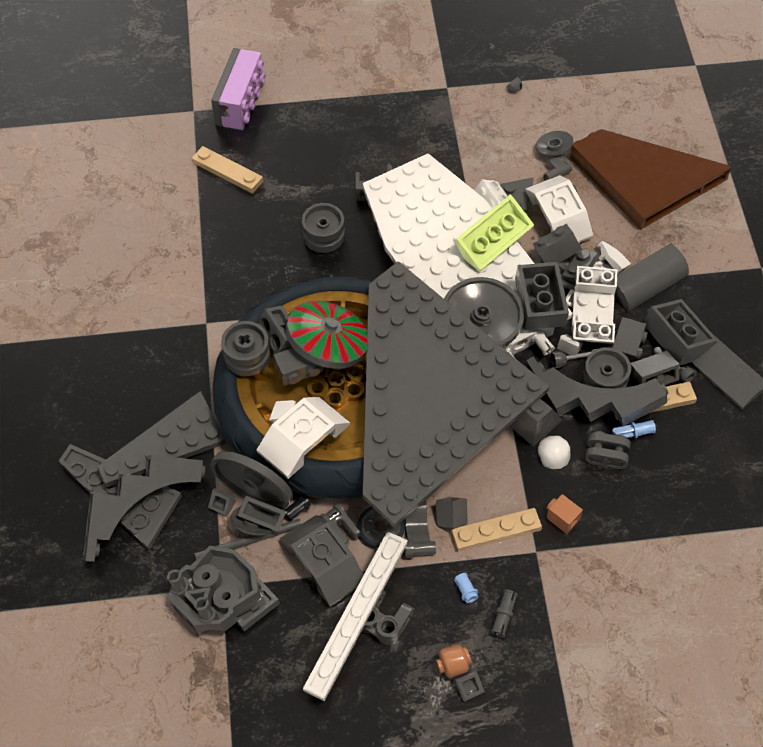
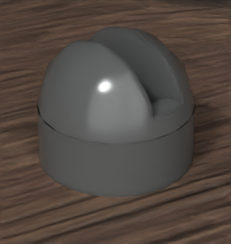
(515, 85)

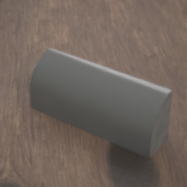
(650, 276)

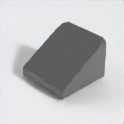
(468, 684)

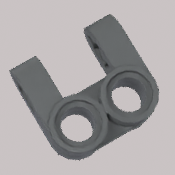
(381, 621)

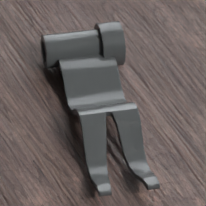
(418, 534)

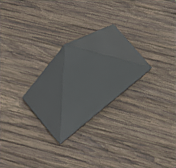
(261, 513)

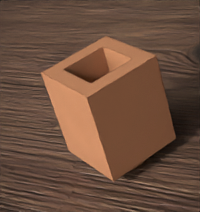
(563, 513)

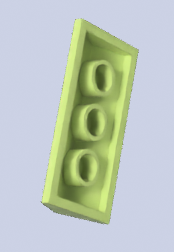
(493, 233)

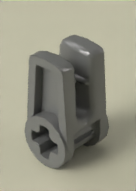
(338, 517)

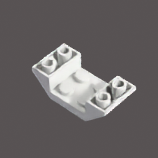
(561, 206)
(594, 305)
(298, 433)

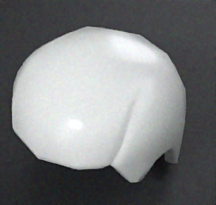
(554, 452)

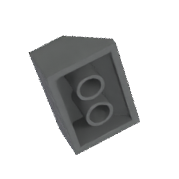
(679, 331)

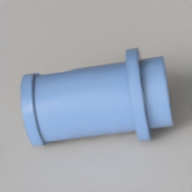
(469, 594)

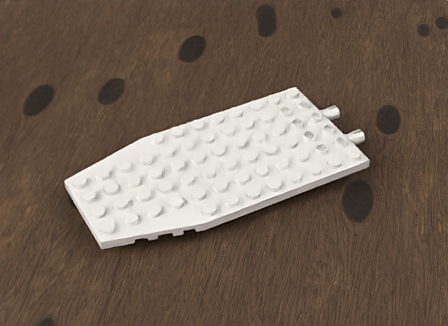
(419, 217)

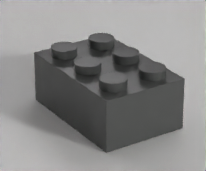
(542, 295)

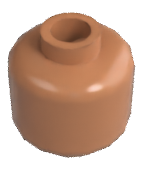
(453, 661)

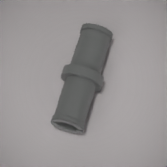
(504, 613)

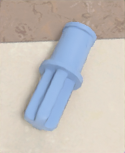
(635, 430)

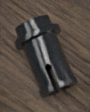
(298, 507)

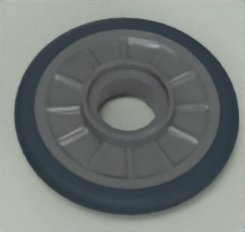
(372, 536)

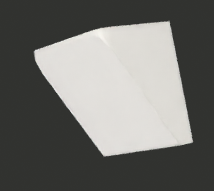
(280, 409)

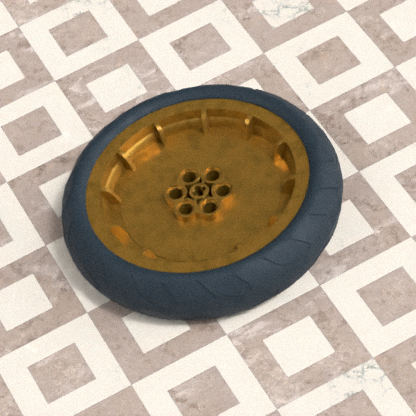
(246, 402)

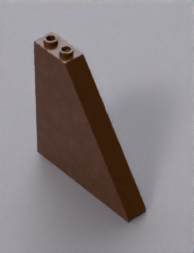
(643, 176)

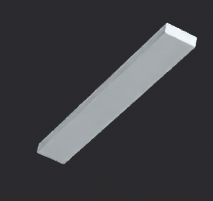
(355, 616)

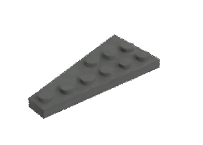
(178, 435)
(145, 517)

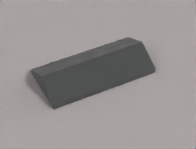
(730, 374)

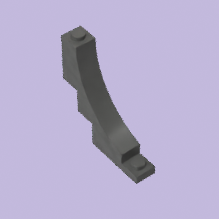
(626, 403)
(107, 510)

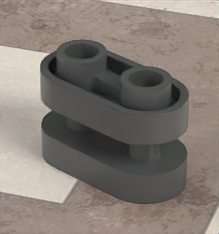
(608, 450)

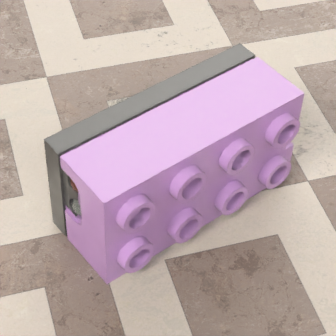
(238, 89)

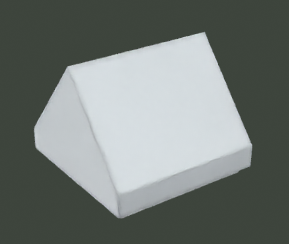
(569, 345)

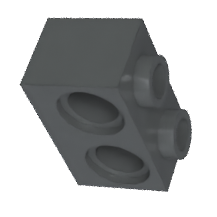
(274, 323)

